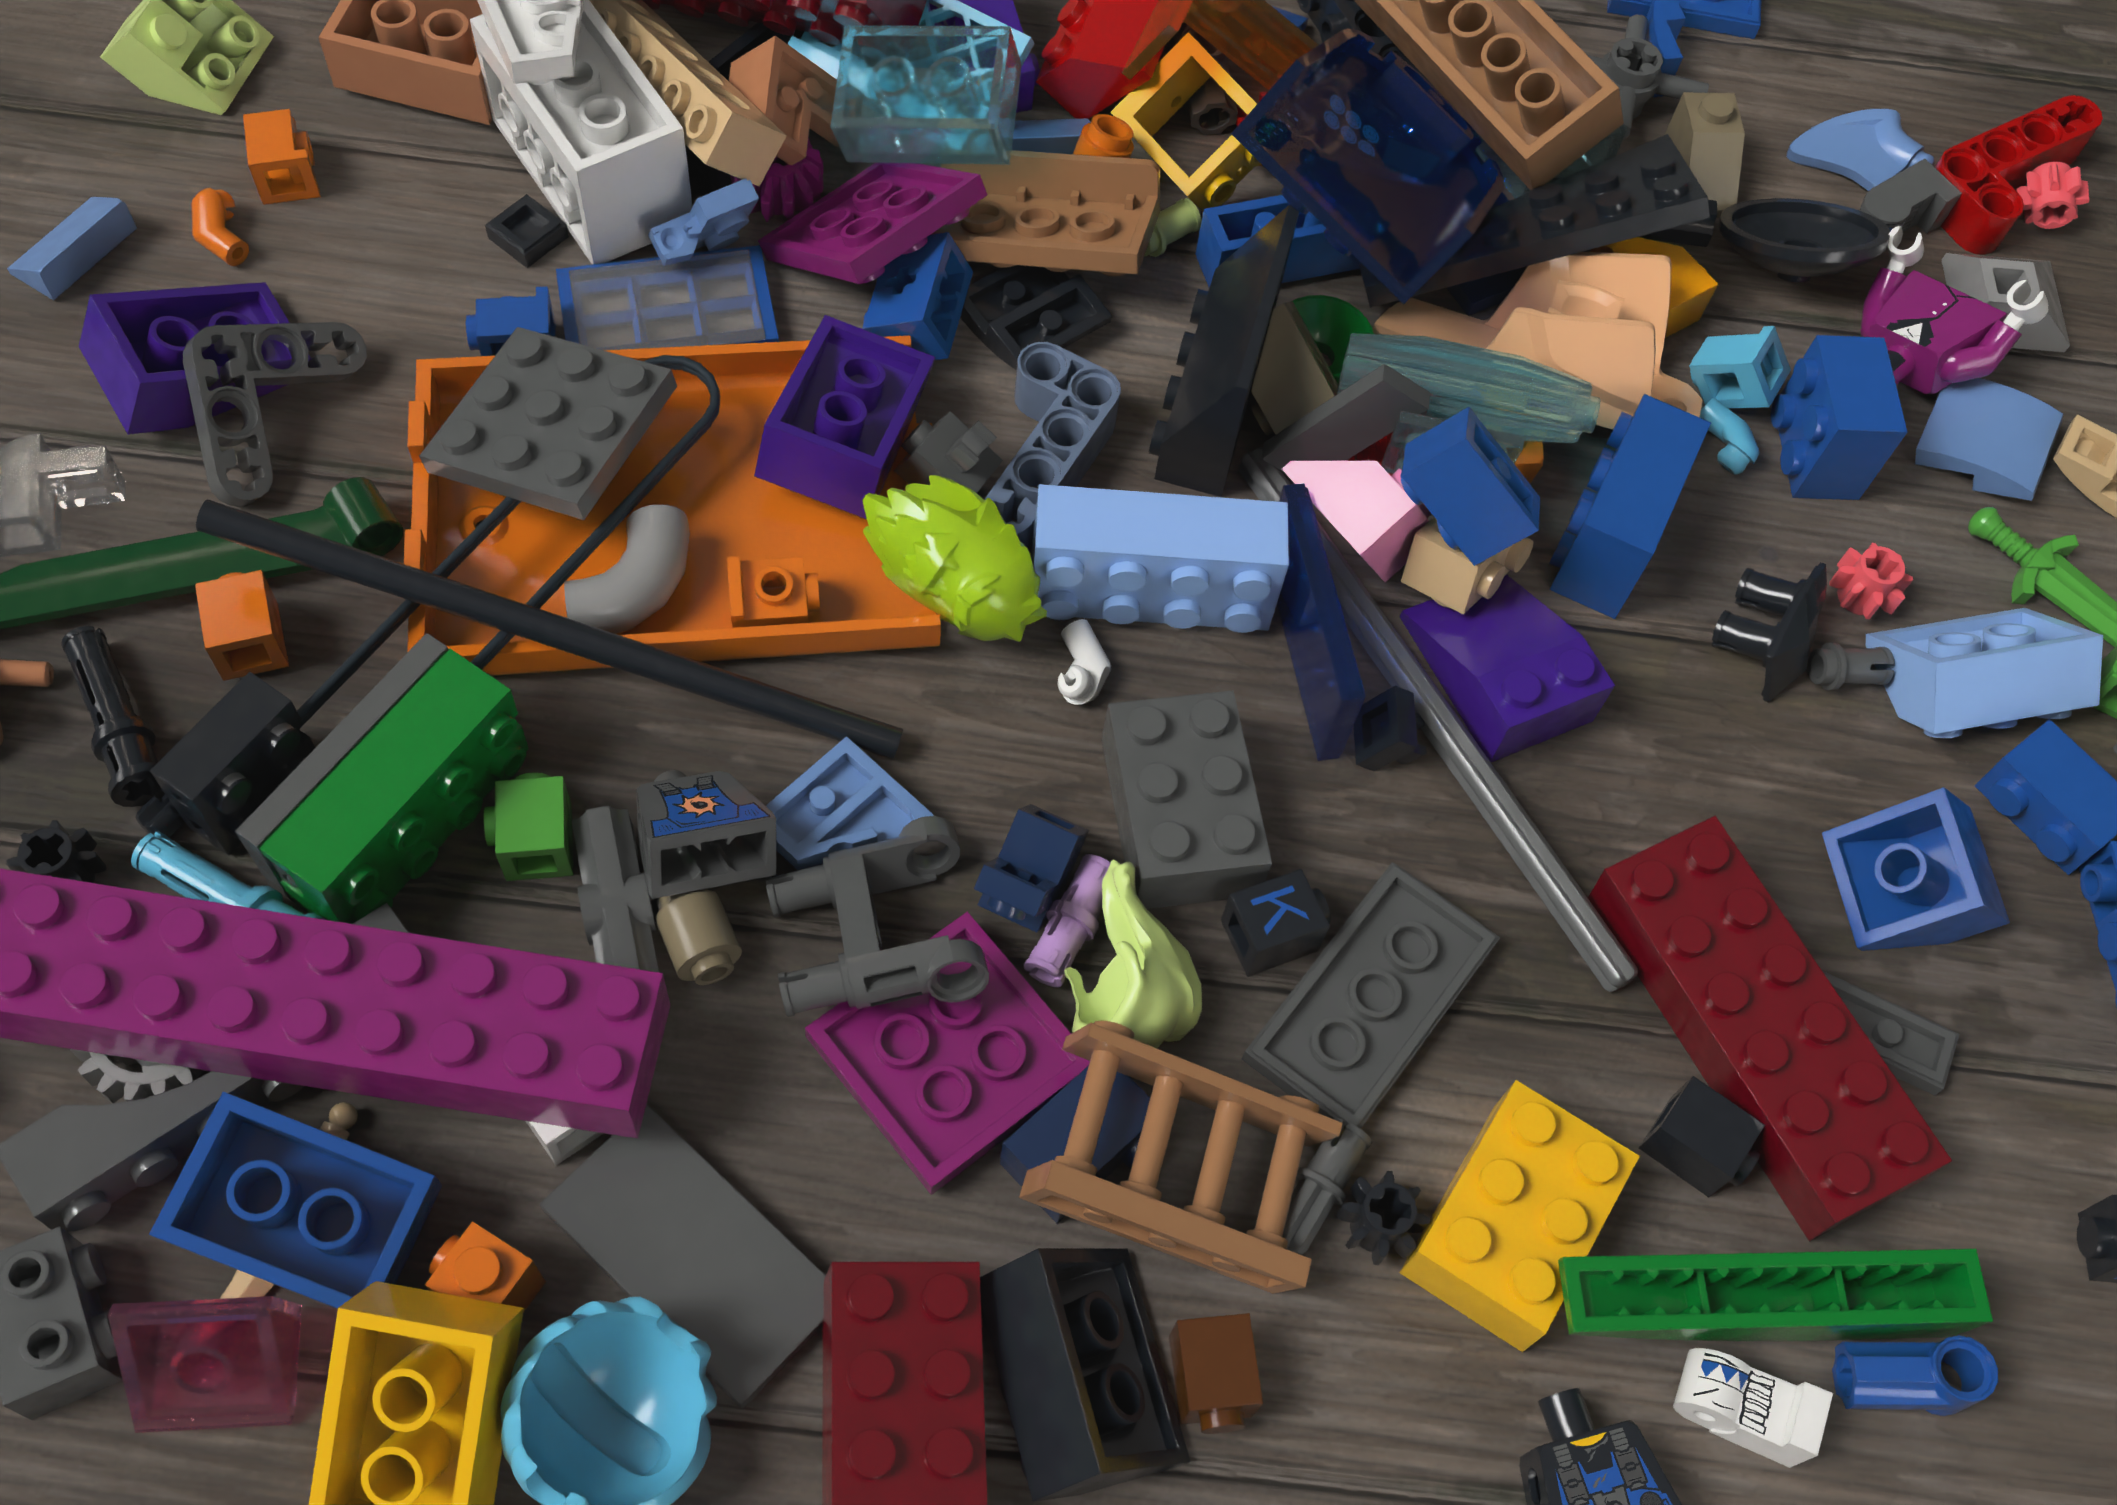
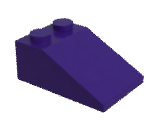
(139, 342)
(842, 416)
(1510, 668)

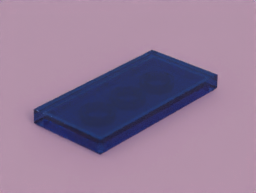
(1317, 631)

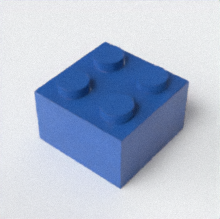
(1838, 417)

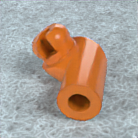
(209, 226)

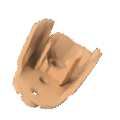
(1577, 314)

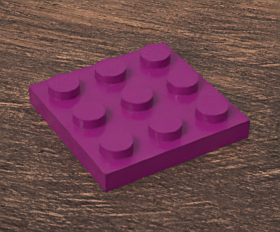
(873, 220)
(947, 1074)

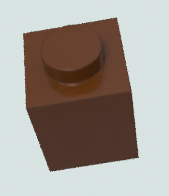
(1215, 1372)

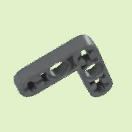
(247, 370)

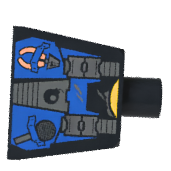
(1590, 1463)

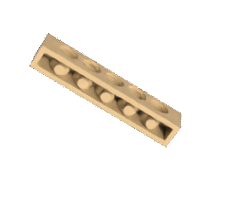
(715, 115)

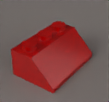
(1091, 51)

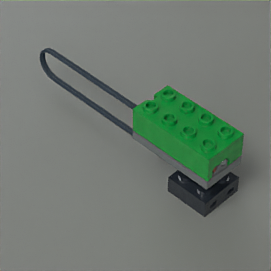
(397, 775)

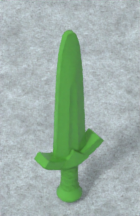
(2050, 574)

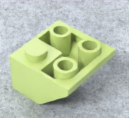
(188, 51)

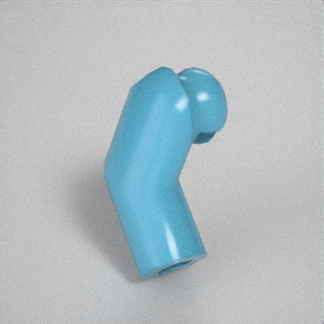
(1735, 433)

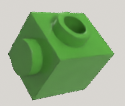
(531, 827)

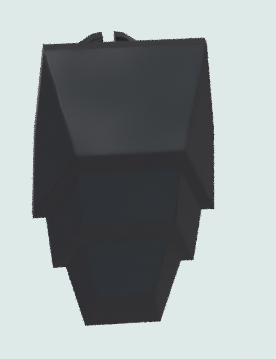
(1782, 646)

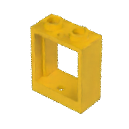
(1157, 100)

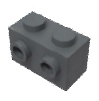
(53, 1324)

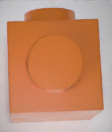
(241, 624)
(484, 1269)

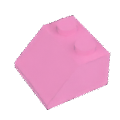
(1364, 508)

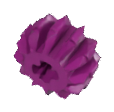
(788, 186)

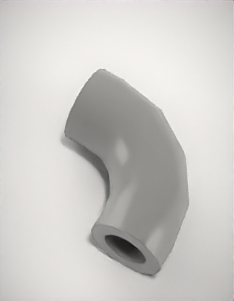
(642, 576)

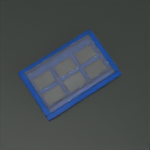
(693, 302)

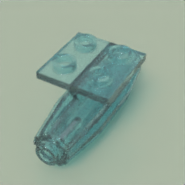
(1506, 391)

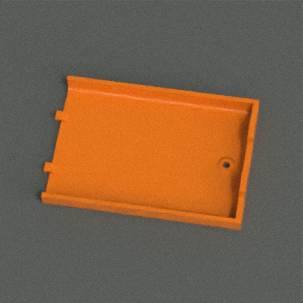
(726, 515)

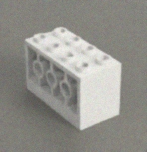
(593, 141)

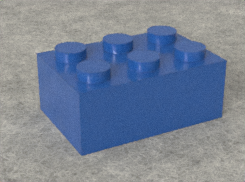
(1630, 505)
(295, 1204)

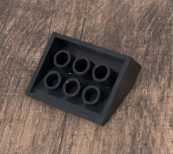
(1221, 361)

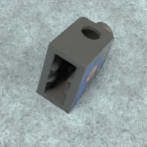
(702, 833)

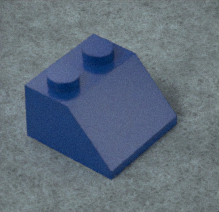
(1915, 874)

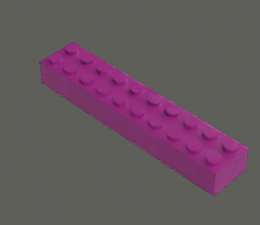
(328, 1004)

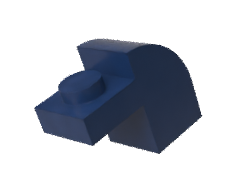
(1030, 867)

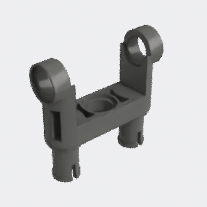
(864, 970)

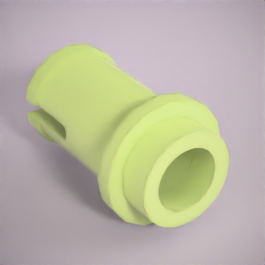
(1172, 225)

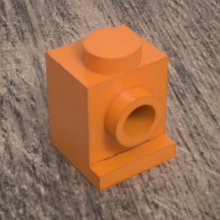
(279, 157)
(754, 607)

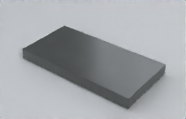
(1371, 998)
(695, 1249)

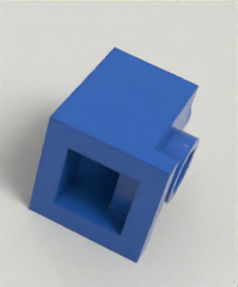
(499, 318)

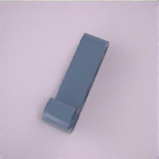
(1076, 418)

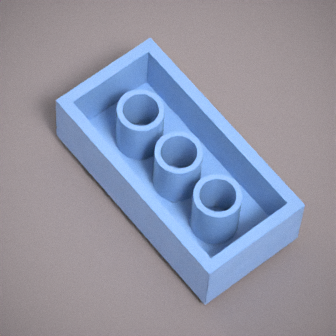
(1159, 557)

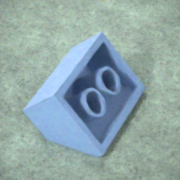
(1990, 670)

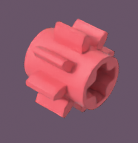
(2053, 195)
(1871, 580)

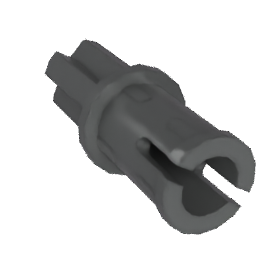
(1322, 1185)

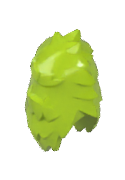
(955, 557)

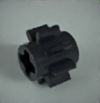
(56, 854)
(1398, 1208)

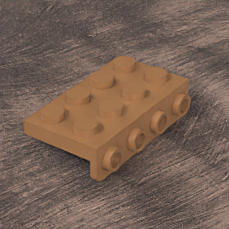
(1061, 212)

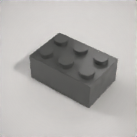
(1185, 798)

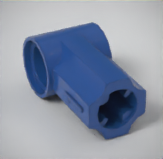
(1911, 1375)

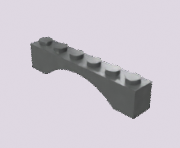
(93, 1155)

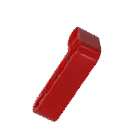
(1997, 162)

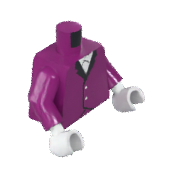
(1937, 331)

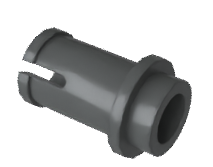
(1835, 666)

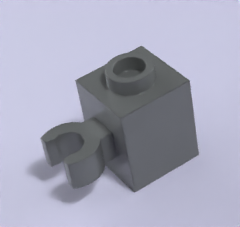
(950, 452)

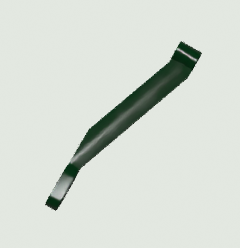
(172, 565)

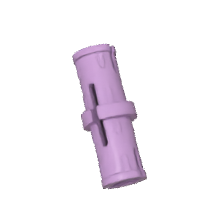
(1069, 923)

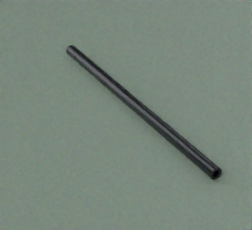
(545, 627)

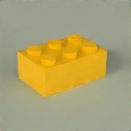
(1517, 1205)
(414, 1399)

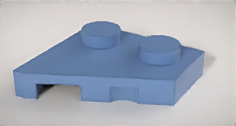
(840, 806)

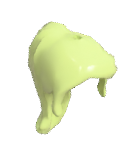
(1151, 978)

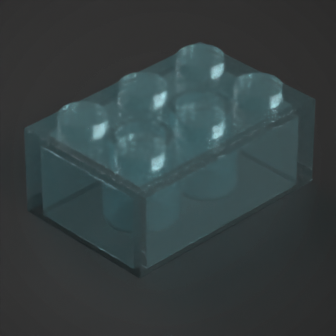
(927, 94)

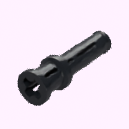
(119, 735)

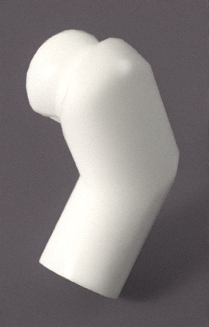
(1090, 664)

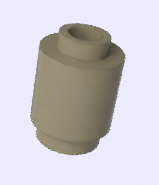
(698, 936)

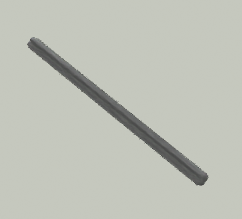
(1464, 757)

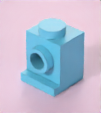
(1741, 369)

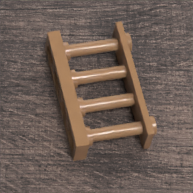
(1135, 1207)

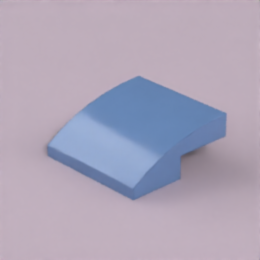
(1990, 434)

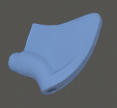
(1860, 146)

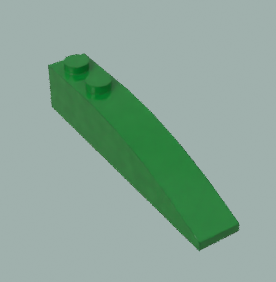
(1776, 1295)

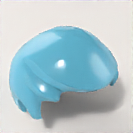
(609, 1408)

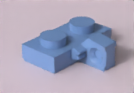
(710, 223)

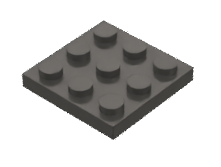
(549, 422)

